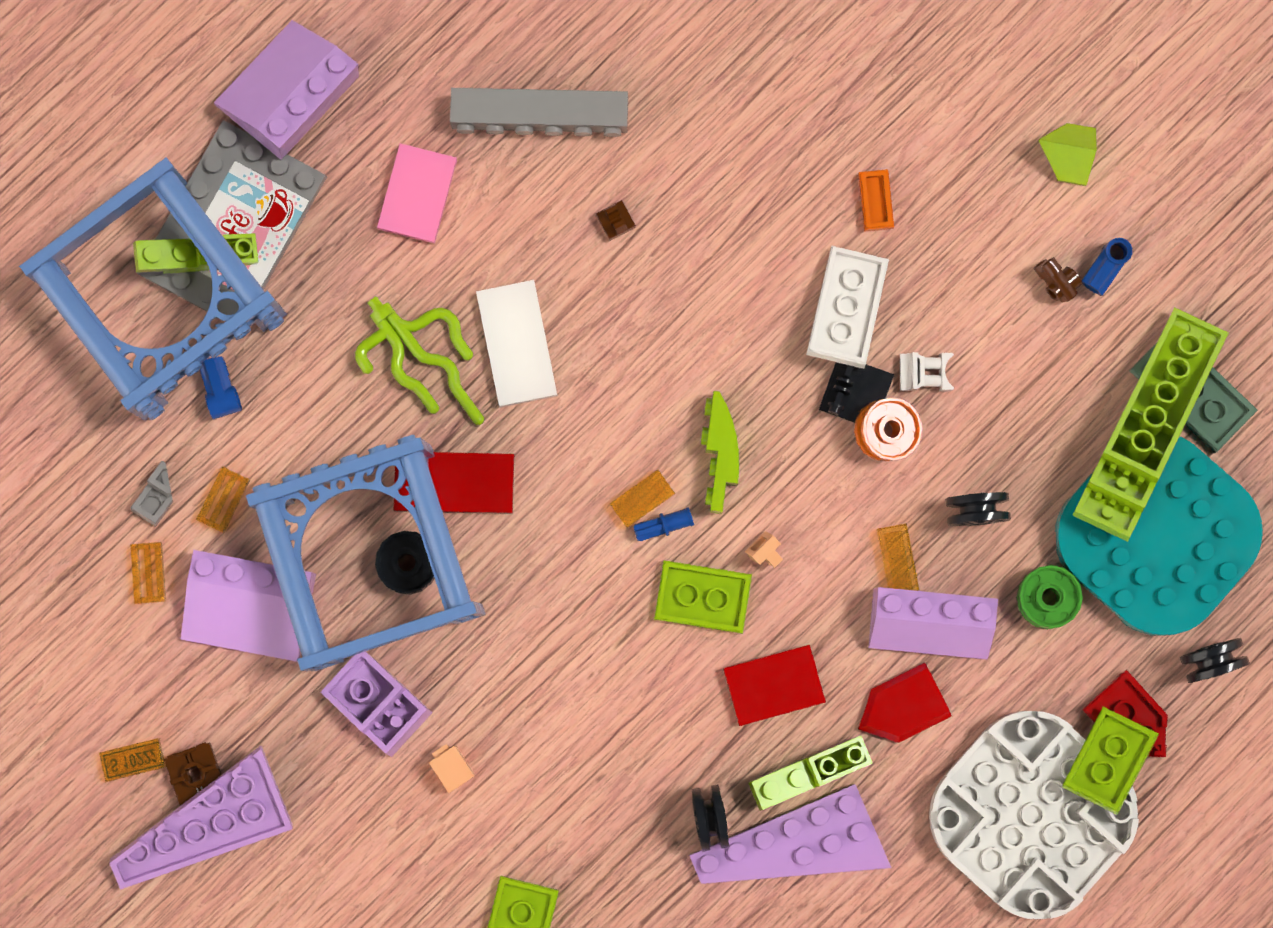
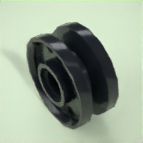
(978, 509)
(388, 566)
(1214, 660)
(710, 818)

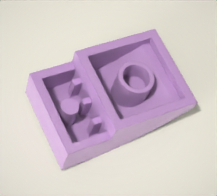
(376, 702)

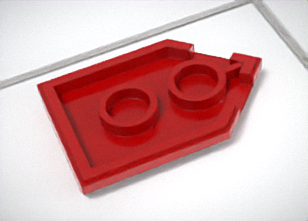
(1132, 701)
(904, 706)

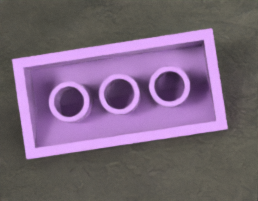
(932, 623)

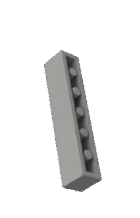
(539, 111)

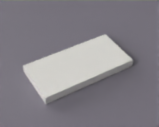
(847, 307)
(516, 343)

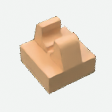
(764, 549)

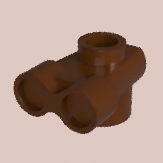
(1061, 283)

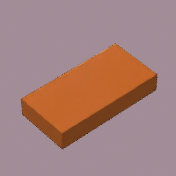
(876, 200)

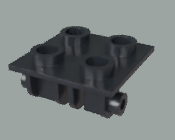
(854, 388)

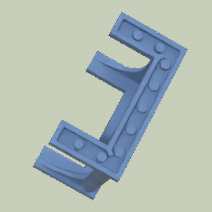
(140, 393)
(270, 503)

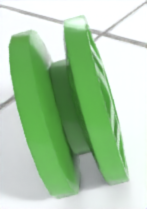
(1067, 592)

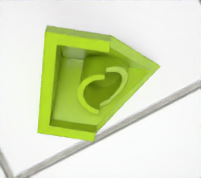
(1071, 152)

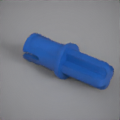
(663, 524)

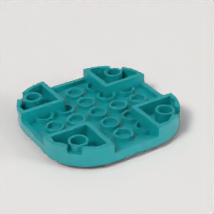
(1182, 555)

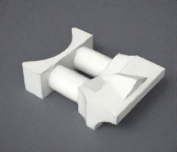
(913, 372)

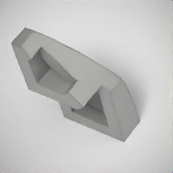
(155, 497)

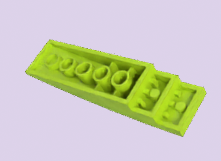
(1150, 424)

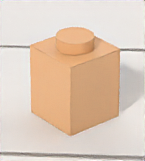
(451, 767)

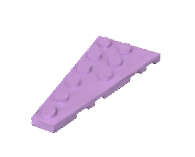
(222, 817)
(811, 840)

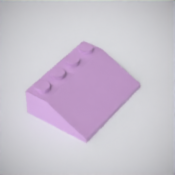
(288, 88)
(238, 606)

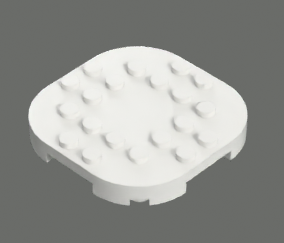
(1015, 825)

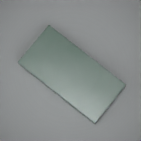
(1218, 410)

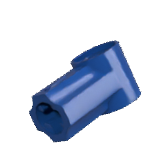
(1106, 267)
(221, 395)

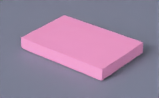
(417, 193)

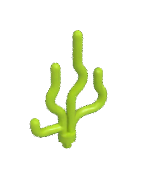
(393, 328)

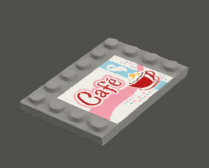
(242, 193)

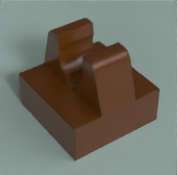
(615, 220)

